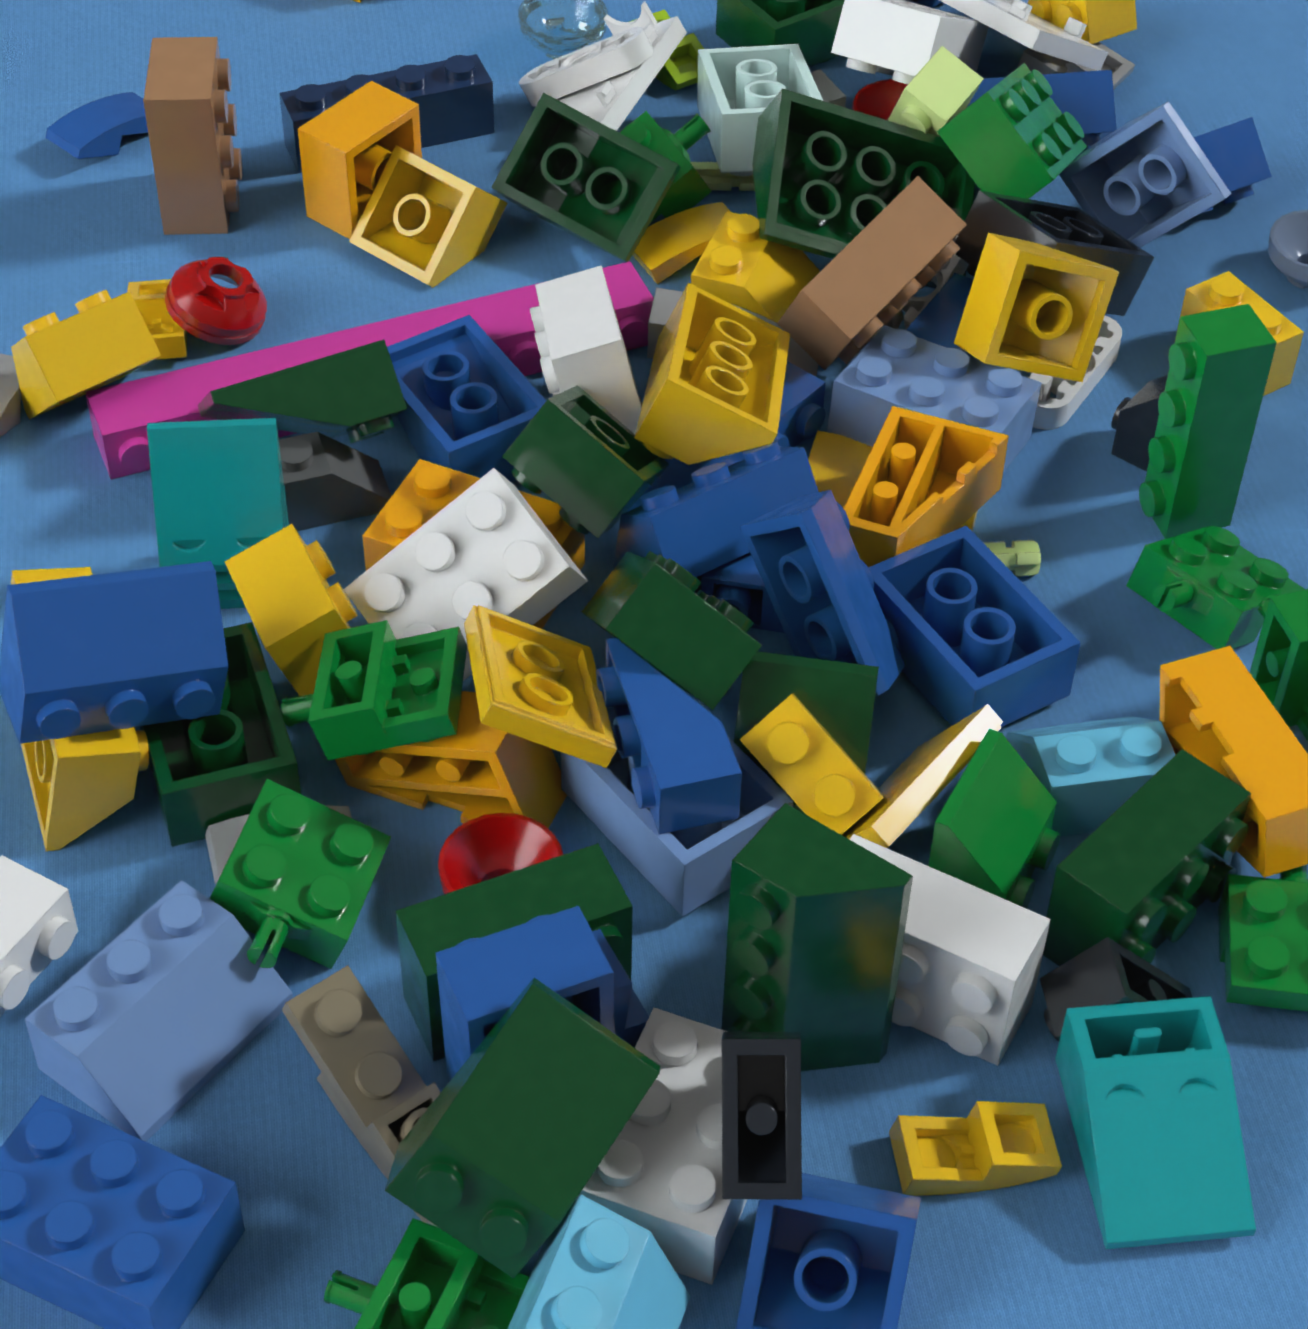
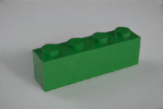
(1206, 419)

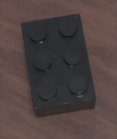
(1058, 228)

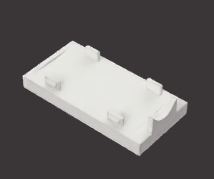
(1017, 22)
(615, 97)

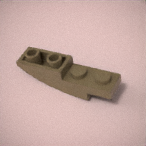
(360, 1065)

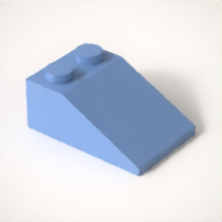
(1145, 177)

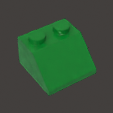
(996, 824)

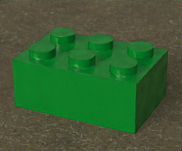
(1014, 136)

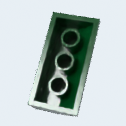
(814, 941)

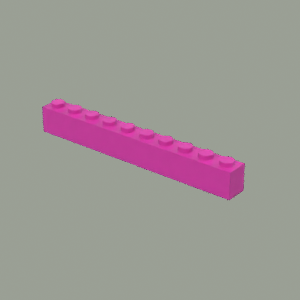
(123, 410)

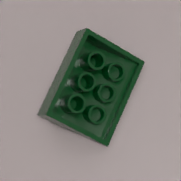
(834, 169)

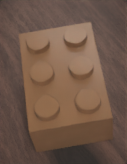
(192, 135)
(874, 276)

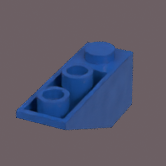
(677, 745)

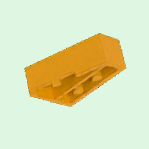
(921, 482)
(1229, 724)
(469, 771)

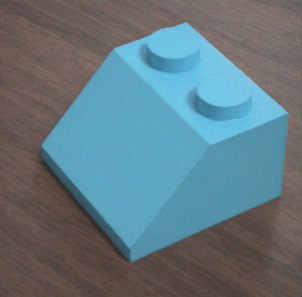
(1093, 765)
(601, 1276)

